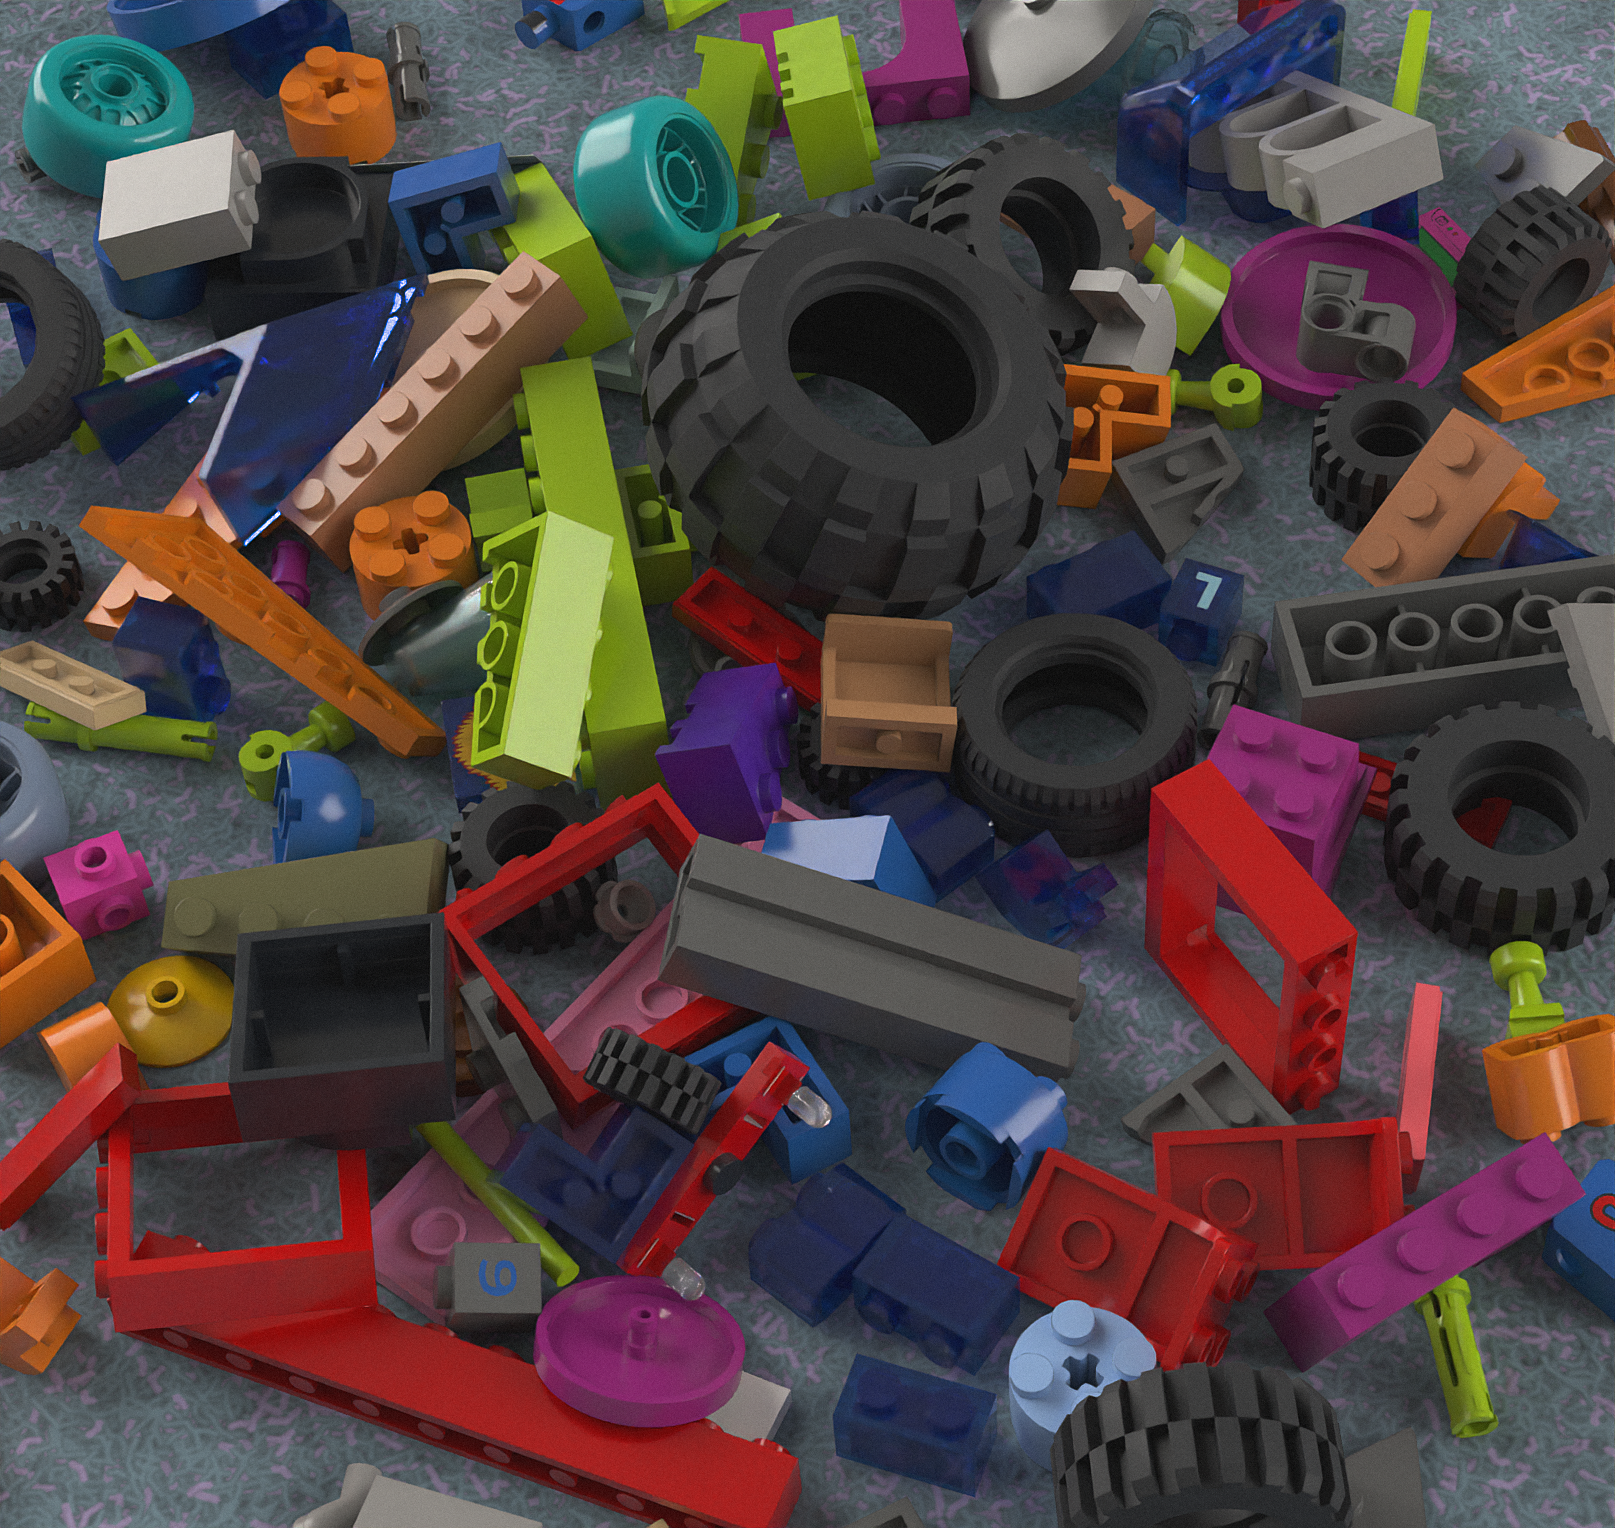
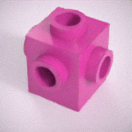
(100, 884)

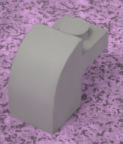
(1133, 319)

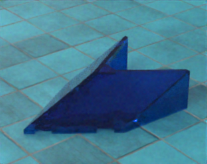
(291, 404)

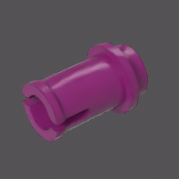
(290, 570)

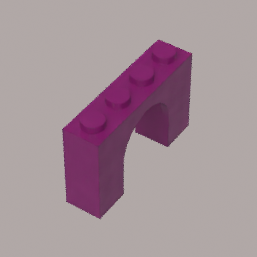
(919, 84)
(1423, 1251)

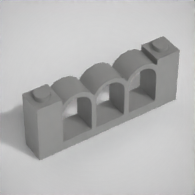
(1319, 150)

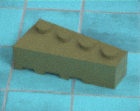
(351, 886)

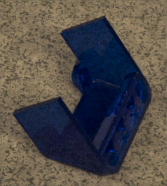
(1212, 82)

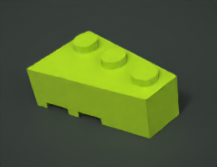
(741, 106)

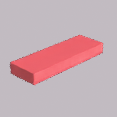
(1418, 1075)

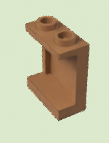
(887, 693)

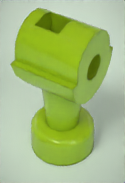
(1231, 394)
(262, 753)
(1520, 969)

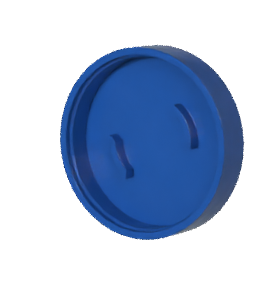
(182, 22)

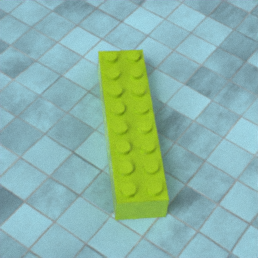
(579, 482)

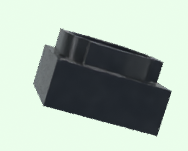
(314, 243)
(344, 1032)

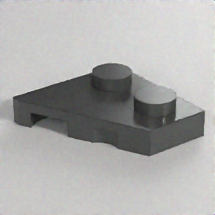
(1531, 160)

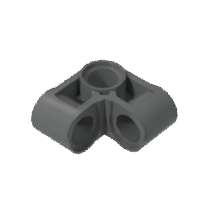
(1349, 334)

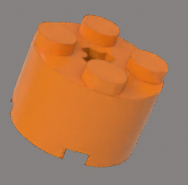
(338, 106)
(410, 545)

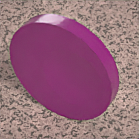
(638, 1351)

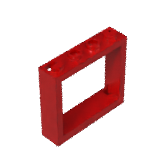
(1211, 835)
(532, 879)
(224, 1282)

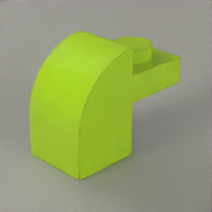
(1195, 284)
(497, 505)

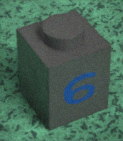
(490, 1287)

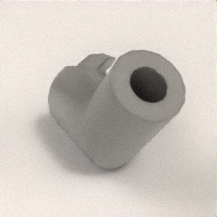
(345, 1510)

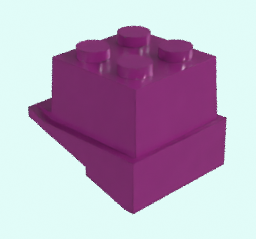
(1299, 785)

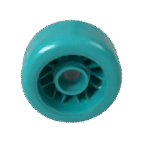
(102, 103)
(655, 186)

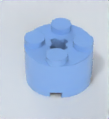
(1062, 1363)

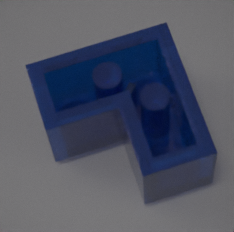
(594, 1196)

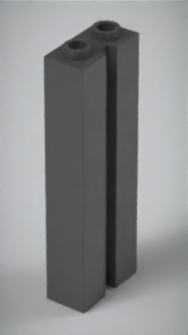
(867, 963)

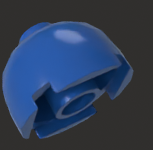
(317, 807)

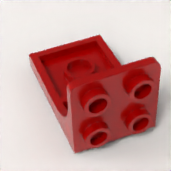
(1290, 1187)
(1130, 1255)

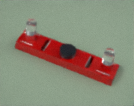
(717, 1165)

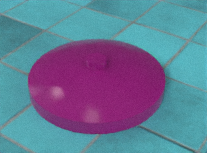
(1266, 295)

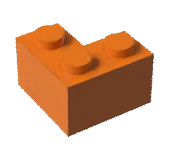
(1112, 419)

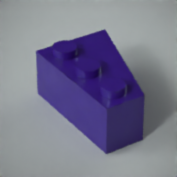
(731, 752)

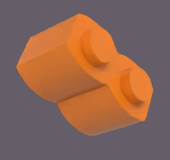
(1554, 1078)

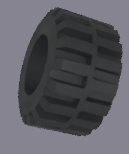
(1531, 263)
(1356, 433)
(525, 823)

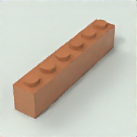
(435, 405)

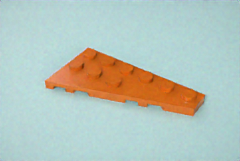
(1550, 367)

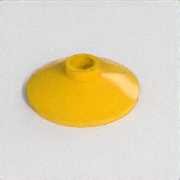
(179, 1029)

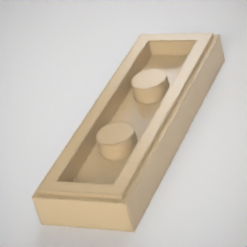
(68, 686)

